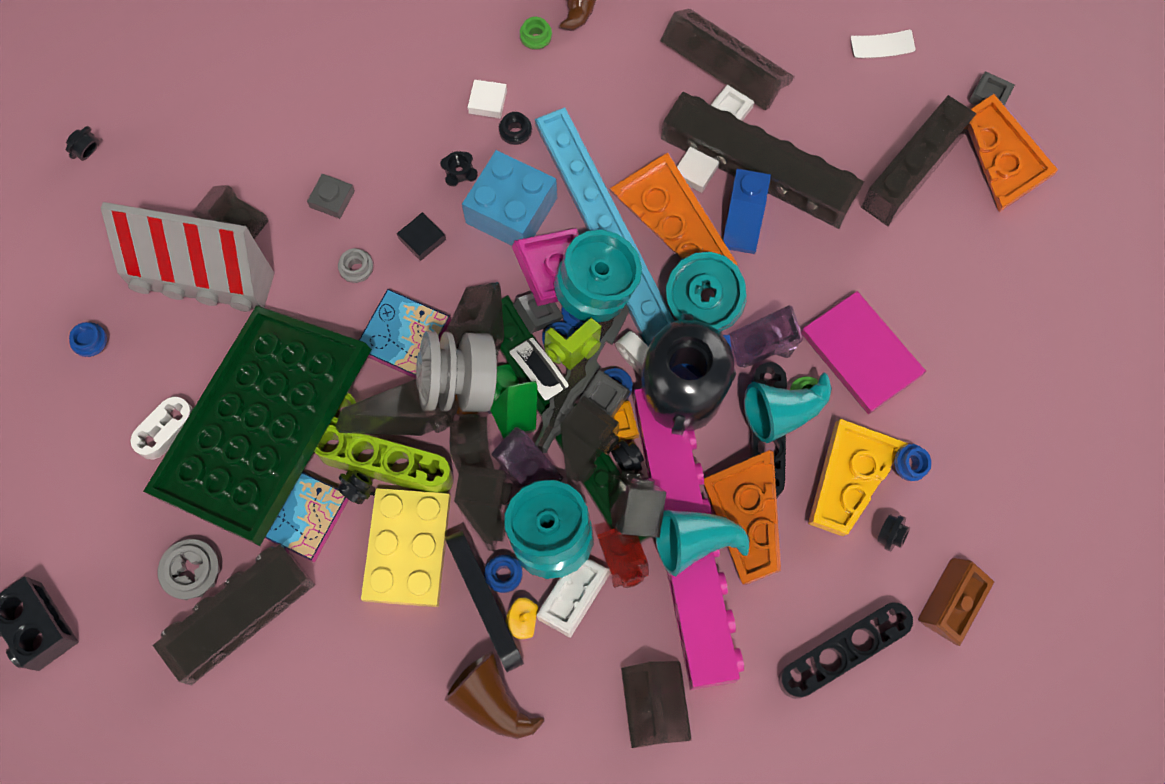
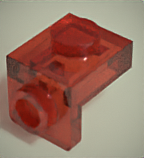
(623, 558)

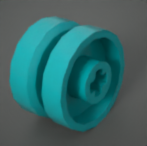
(704, 272)
(597, 275)
(549, 529)

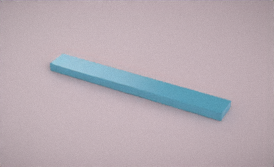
(600, 213)

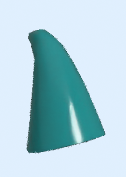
(779, 411)
(693, 535)

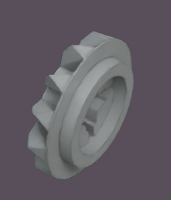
(173, 564)

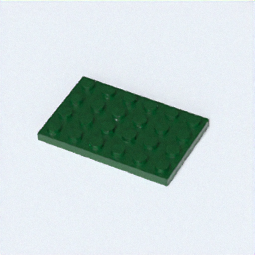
(258, 423)

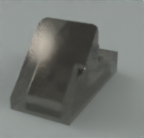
(224, 206)

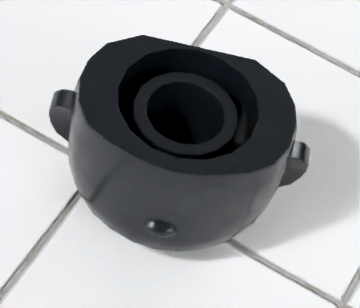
(682, 402)

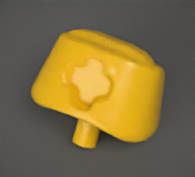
(522, 618)

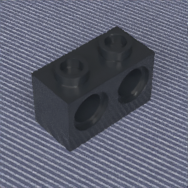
(37, 617)

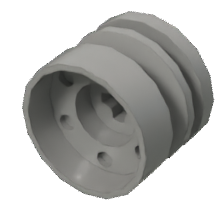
(462, 372)

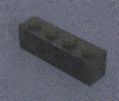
(918, 160)
(233, 614)

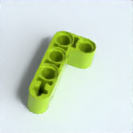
(384, 457)

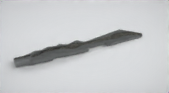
(578, 380)

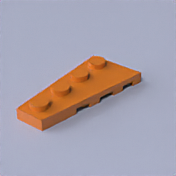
(670, 209)

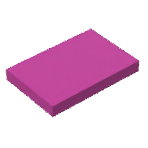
(863, 352)

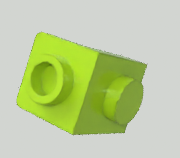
(579, 345)

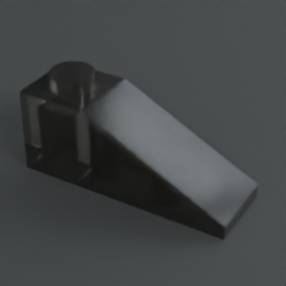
(394, 413)

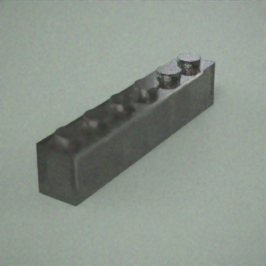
(795, 175)

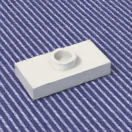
(573, 597)

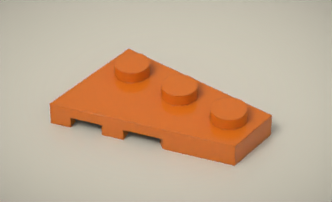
(1007, 153)
(749, 498)

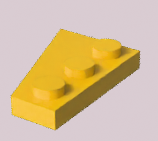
(850, 475)

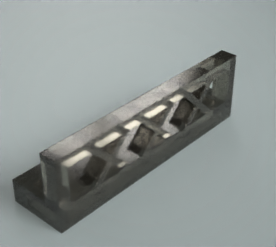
(725, 57)

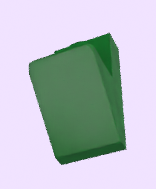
(514, 402)

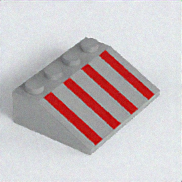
(187, 257)

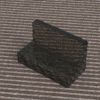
(656, 703)

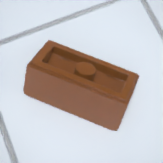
(956, 600)

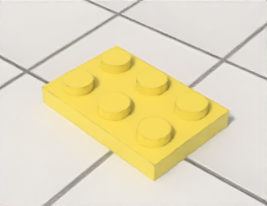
(406, 547)

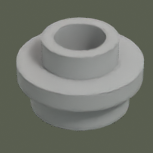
(353, 257)

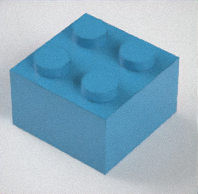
(509, 199)

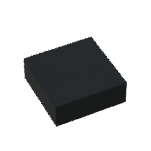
(421, 236)

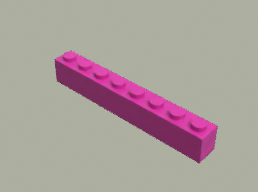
(699, 589)

